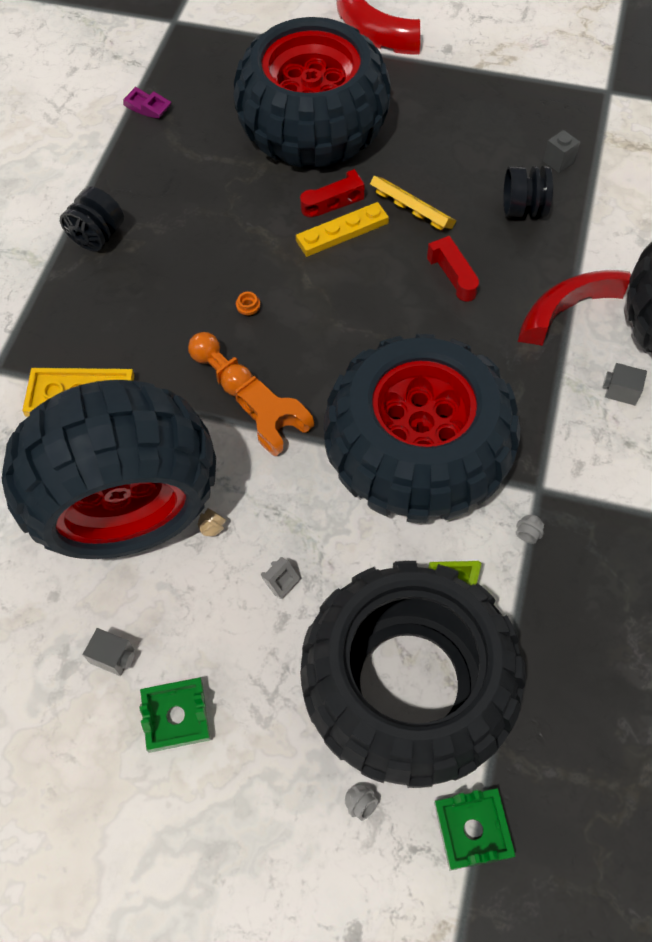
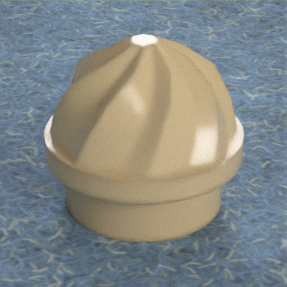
(210, 523)

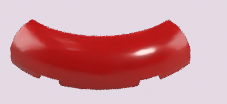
(381, 28)
(567, 294)

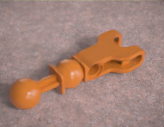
(253, 396)

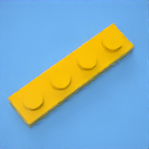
(419, 207)
(342, 229)

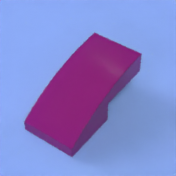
(145, 104)

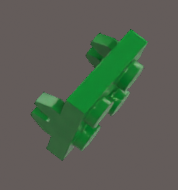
(154, 709)
(486, 809)

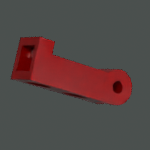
(333, 195)
(455, 267)

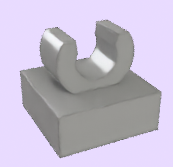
(280, 577)

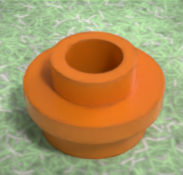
(247, 303)

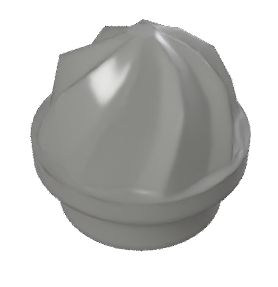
(530, 529)
(360, 802)

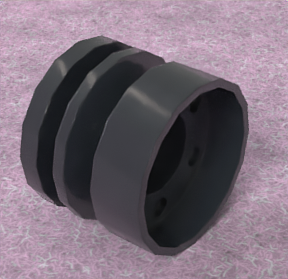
(530, 191)
(92, 218)

